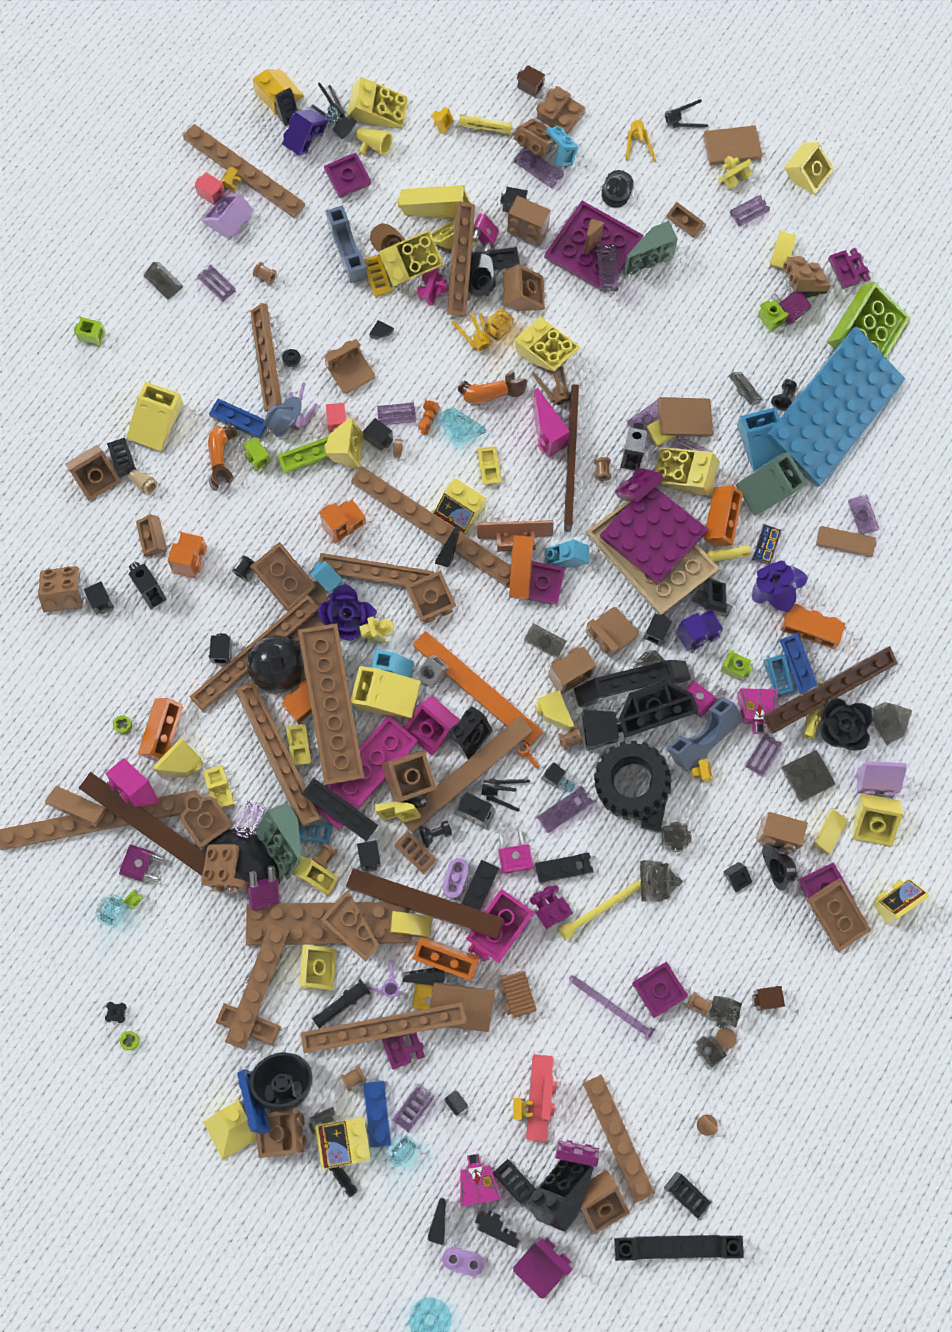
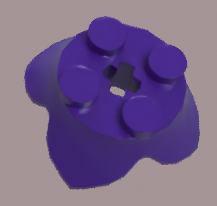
(781, 594)
(346, 601)

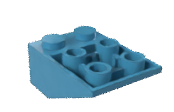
(753, 432)

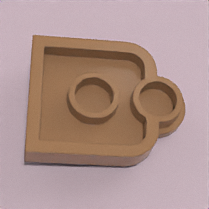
(204, 818)

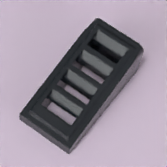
(287, 107)
(125, 469)
(447, 552)
(715, 595)
(424, 976)
(526, 1184)
(672, 1184)
(437, 1229)

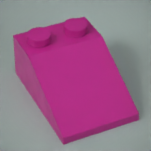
(550, 429)
(515, 917)

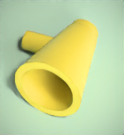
(375, 139)

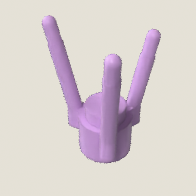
(300, 421)
(389, 986)

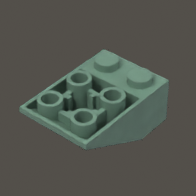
(653, 248)
(771, 483)
(281, 837)

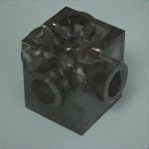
(669, 840)
(725, 1012)

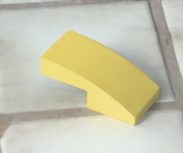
(782, 249)
(489, 465)
(298, 744)
(219, 786)
(404, 811)
(410, 924)

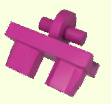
(434, 288)

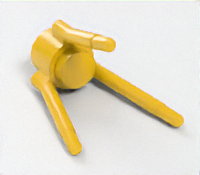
(638, 132)
(481, 339)

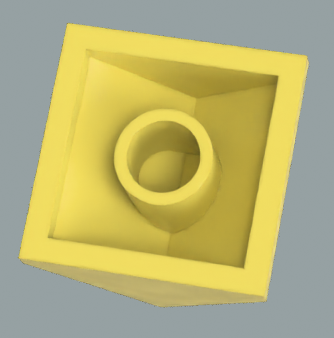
(317, 968)

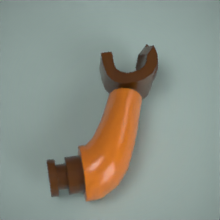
(483, 393)
(216, 442)

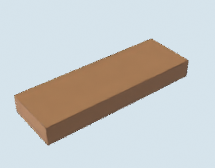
(846, 541)
(75, 806)
(262, 1030)

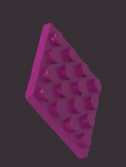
(569, 245)
(654, 534)

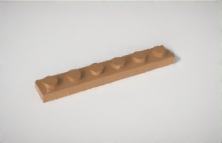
(460, 259)
(265, 356)
(373, 571)
(257, 986)
(618, 1138)

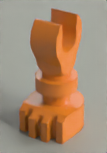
(431, 408)

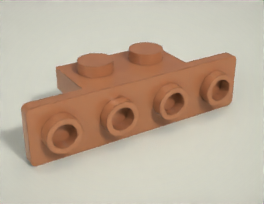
(505, 531)

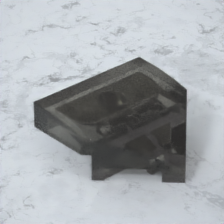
(891, 721)
(657, 881)

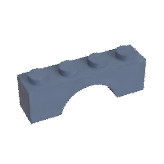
(343, 238)
(722, 720)

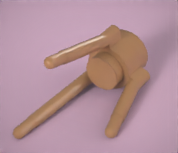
(560, 393)

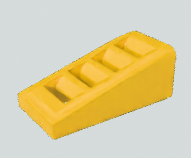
(373, 264)

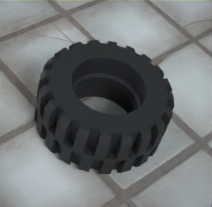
(632, 806)

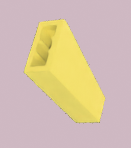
(432, 201)

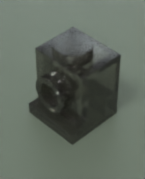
(716, 1054)

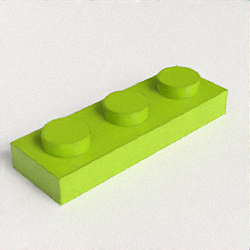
(303, 456)

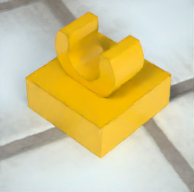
(442, 119)
(228, 178)
(703, 771)
(519, 1108)

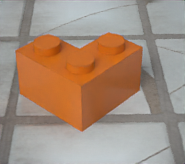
(341, 519)
(187, 554)

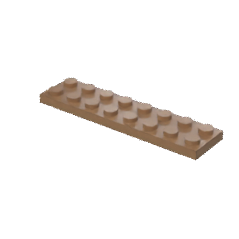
(330, 704)
(306, 927)

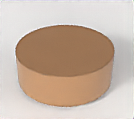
(397, 449)
(726, 1038)

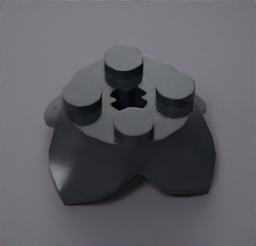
(857, 716)

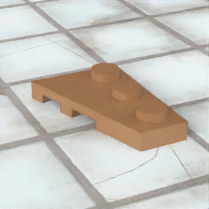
(350, 926)

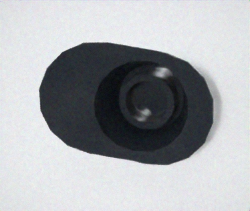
(617, 188)
(481, 275)
(780, 867)

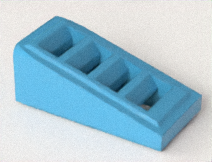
(785, 672)
(326, 837)

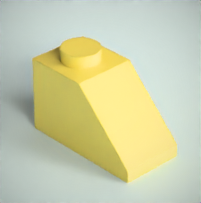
(554, 711)
(315, 875)

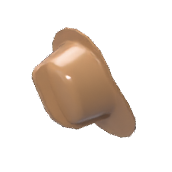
(384, 236)

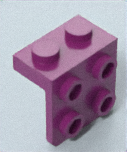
(542, 1267)

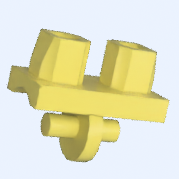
(729, 177)
(377, 630)

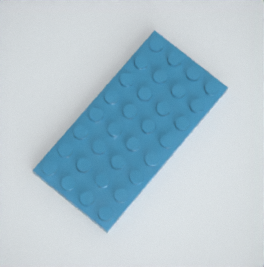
(836, 406)

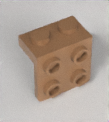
(348, 366)
(59, 589)
(611, 631)
(221, 868)

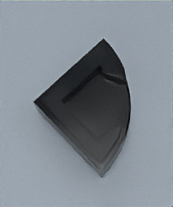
(381, 330)

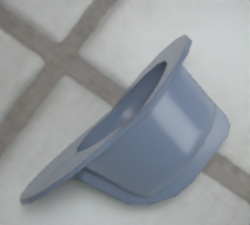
(281, 417)

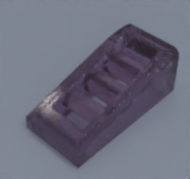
(423, 1092)

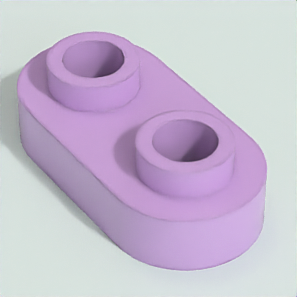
(455, 878)
(463, 1261)

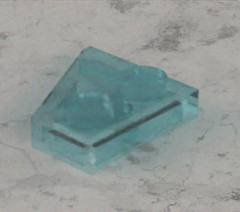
(459, 426)

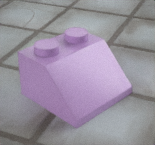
(228, 214)
(881, 778)

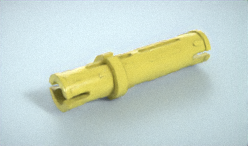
(485, 124)
(729, 553)
(813, 720)

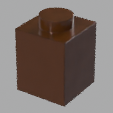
(530, 80)
(768, 998)

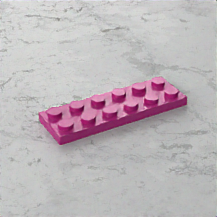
(383, 745)

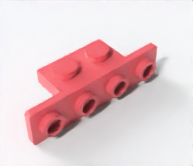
(540, 1093)

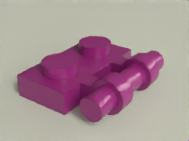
(844, 269)
(555, 911)
(398, 1052)
(577, 1153)

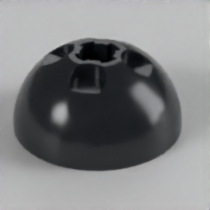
(263, 667)
(281, 1081)

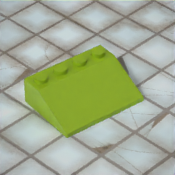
(875, 317)

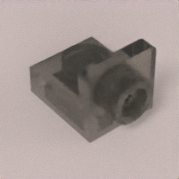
(324, 1117)

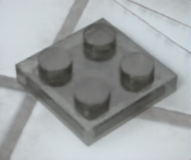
(808, 776)

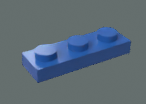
(238, 418)
(799, 662)
(255, 1112)
(377, 1114)

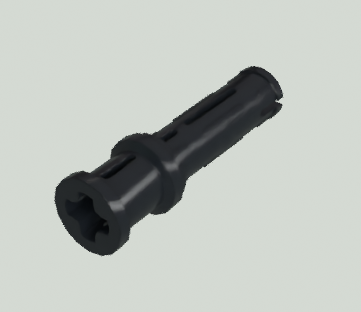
(349, 998)

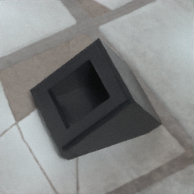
(738, 876)
(456, 1102)

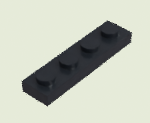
(339, 809)

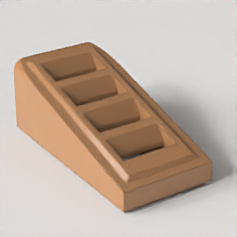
(410, 857)

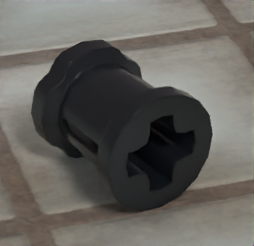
(243, 568)

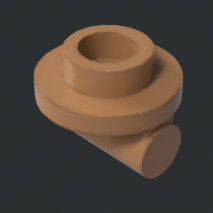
(707, 1125)

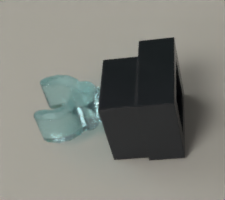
(343, 124)
(554, 776)

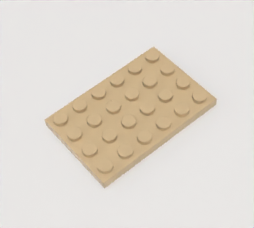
(677, 585)

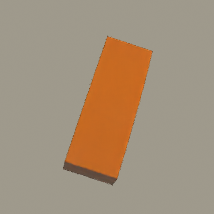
(521, 567)

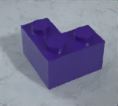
(302, 130)
(698, 630)

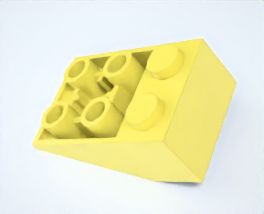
(376, 104)
(411, 258)
(545, 345)
(154, 416)
(685, 473)
(384, 693)

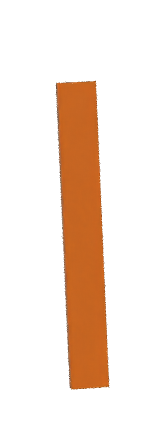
(474, 685)

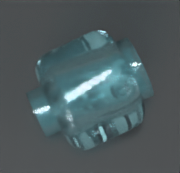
(110, 910)
(403, 1151)

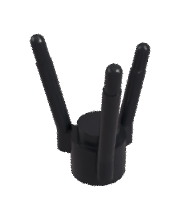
(340, 110)
(674, 116)
(491, 788)

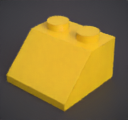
(272, 82)

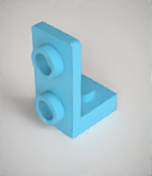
(567, 149)

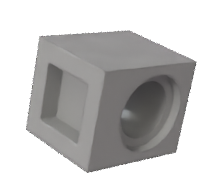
(437, 666)

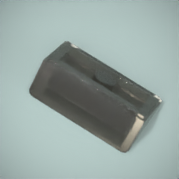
(162, 280)
(649, 657)

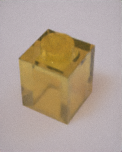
(499, 324)

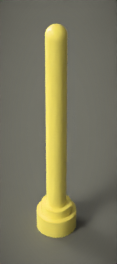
(567, 930)

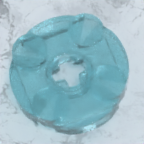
(435, 1308)

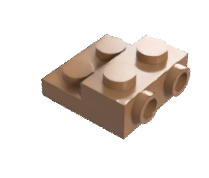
(559, 109)
(534, 136)
(804, 275)
(430, 597)
(284, 1135)

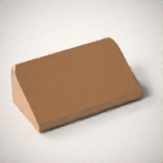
(685, 219)
(593, 235)
(151, 535)

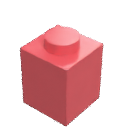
(209, 188)
(335, 415)

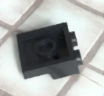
(470, 732)
(491, 1225)

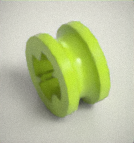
(122, 718)
(133, 899)
(124, 1036)

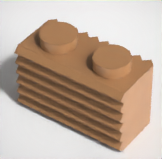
(518, 995)

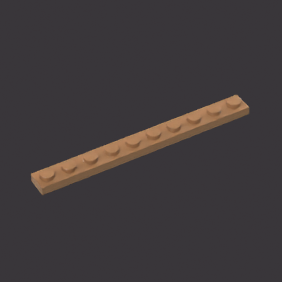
(431, 524)
(70, 826)

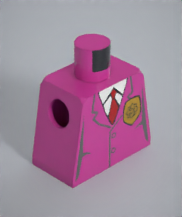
(755, 704)
(477, 1183)

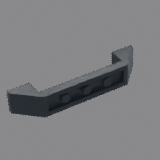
(631, 679)
(678, 1246)

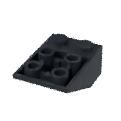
(560, 1194)

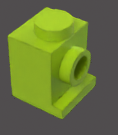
(772, 319)
(87, 325)
(256, 454)
(730, 668)

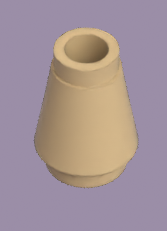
(144, 482)

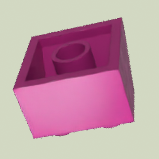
(431, 724)
(131, 784)

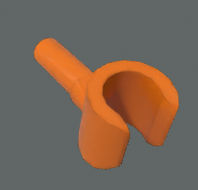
(526, 754)

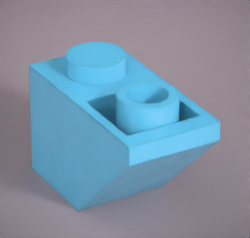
(567, 554)
(326, 576)
(393, 663)

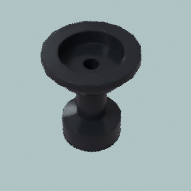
(782, 400)
(427, 835)

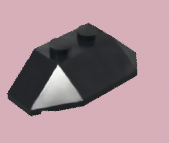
(655, 707)
(251, 855)

